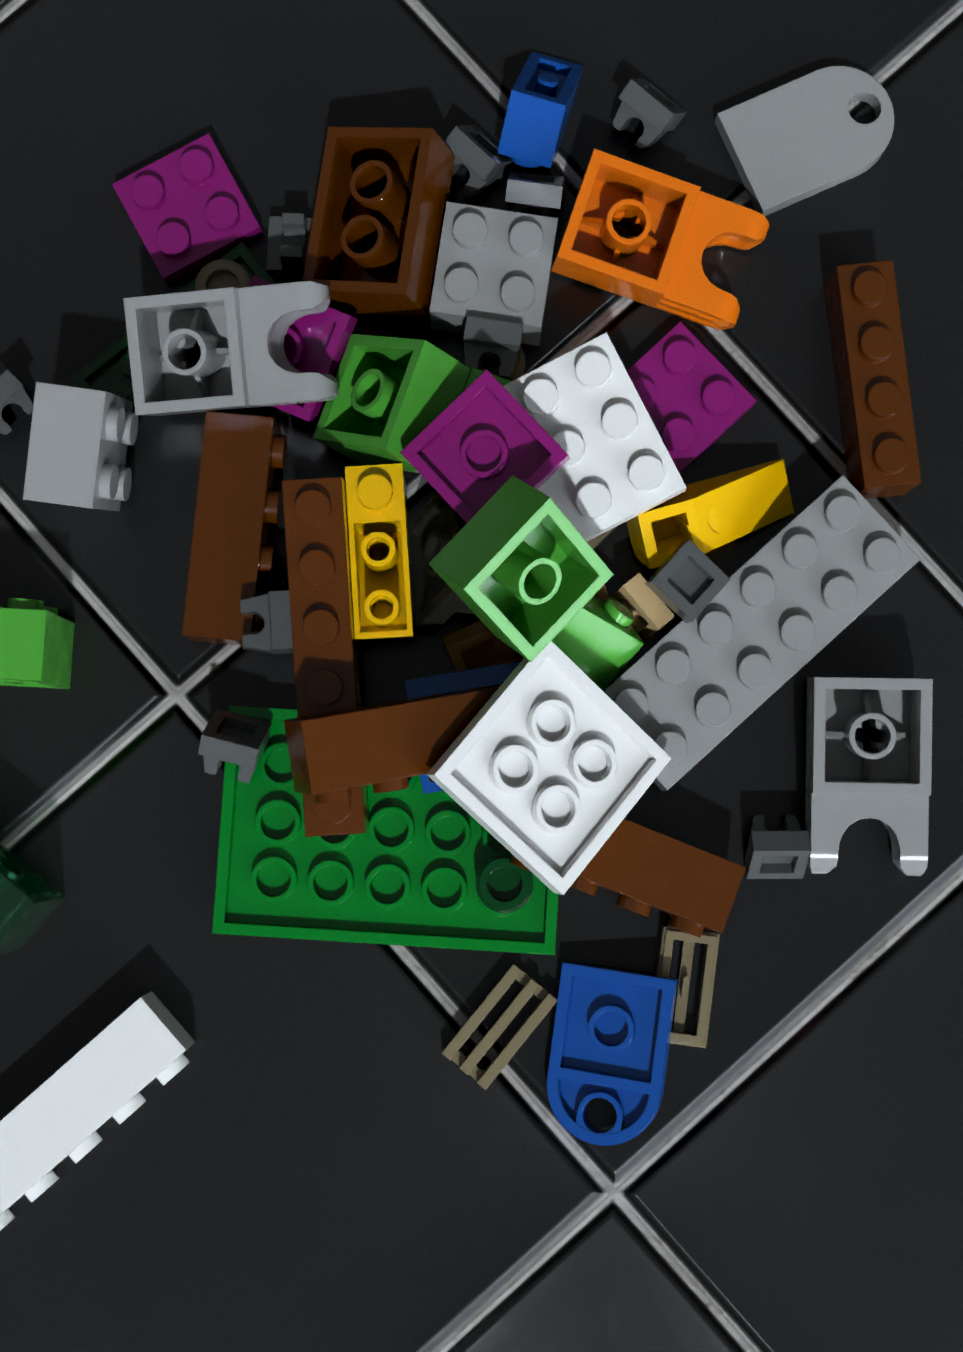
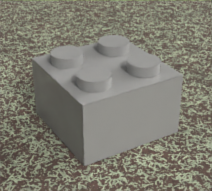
(492, 269)
(79, 447)

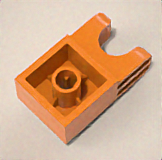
(672, 231)

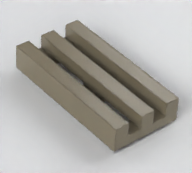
(702, 1019)
(469, 1063)

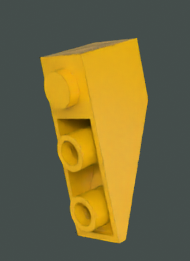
(712, 512)
(379, 551)

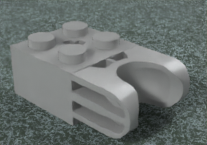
(239, 346)
(878, 783)

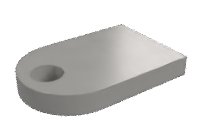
(804, 137)

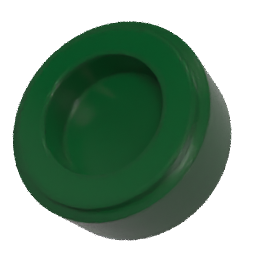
(503, 885)

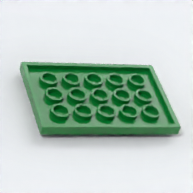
(393, 885)

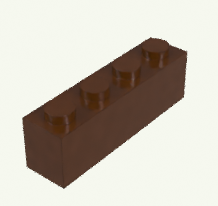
(872, 379)
(233, 525)
(377, 742)
(664, 875)

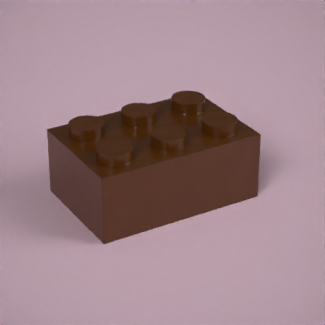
(379, 218)

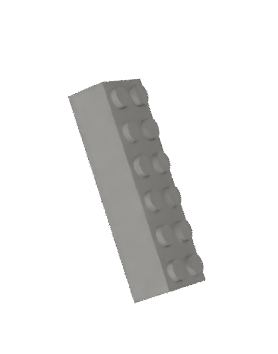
(762, 627)

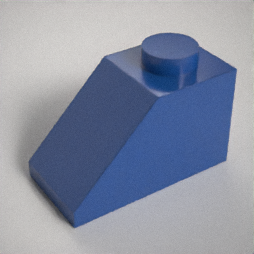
(539, 110)

